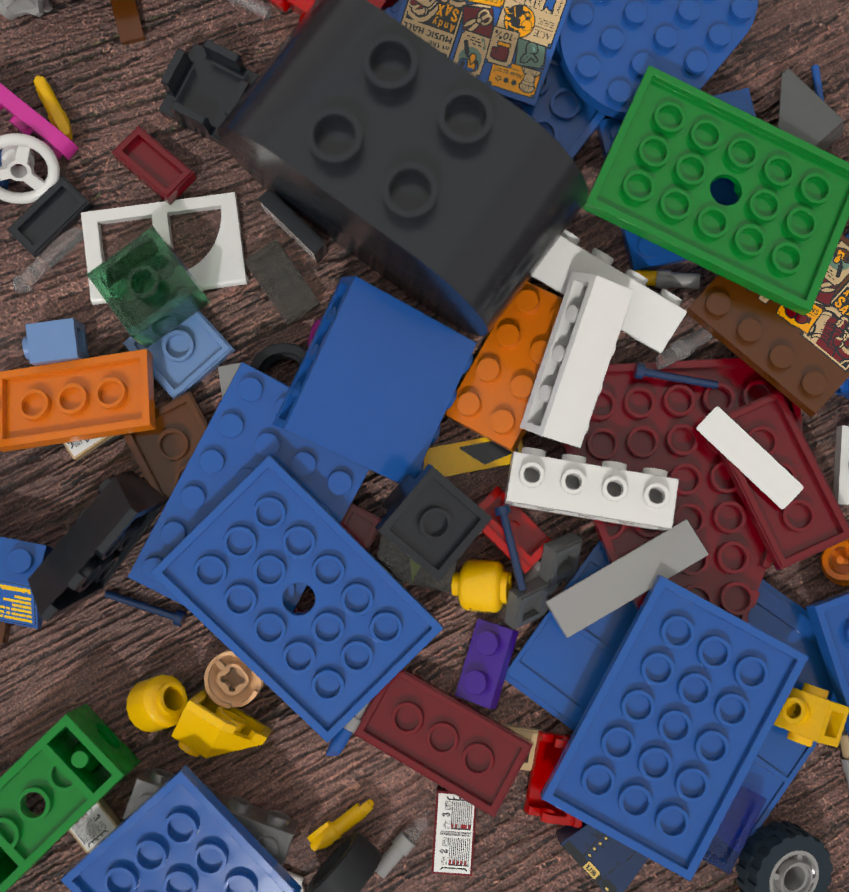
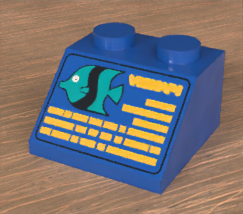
(17, 564)

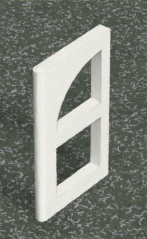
(218, 269)

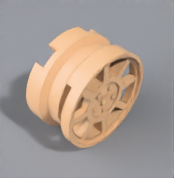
(231, 681)

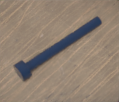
(640, 371)
(503, 512)
(178, 617)

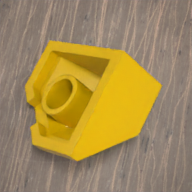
(216, 730)

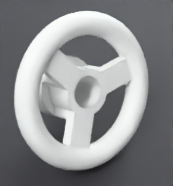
(18, 150)

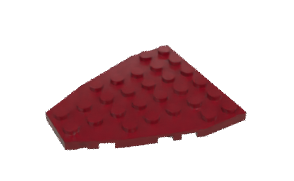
(655, 426)

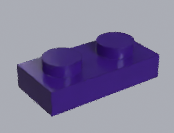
(486, 663)

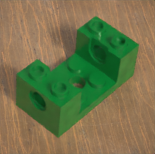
(72, 771)

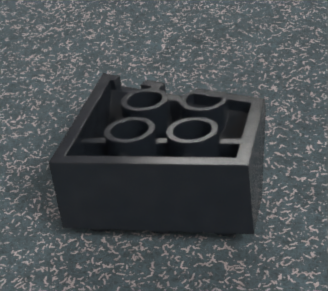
(95, 544)

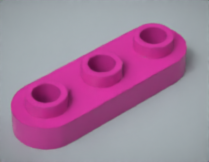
(29, 121)

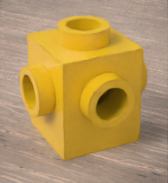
(812, 717)

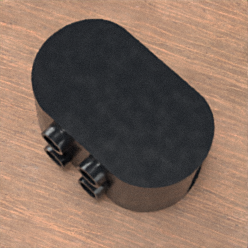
(406, 161)

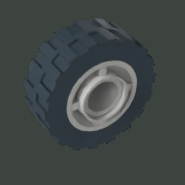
(784, 860)

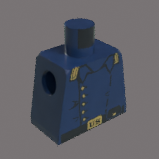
(601, 857)

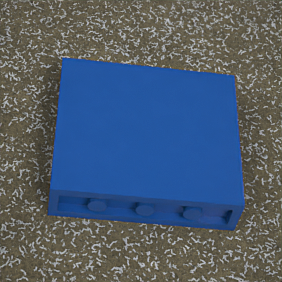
(375, 381)

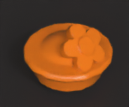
(836, 563)

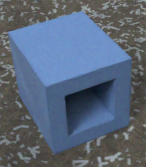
(55, 341)

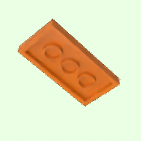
(505, 370)
(77, 400)

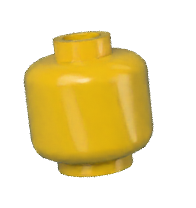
(482, 585)
(156, 703)

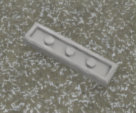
(626, 578)

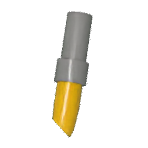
(665, 278)

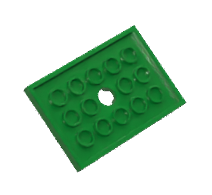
(787, 191)

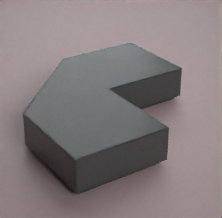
(557, 565)

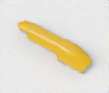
(56, 114)
(332, 831)

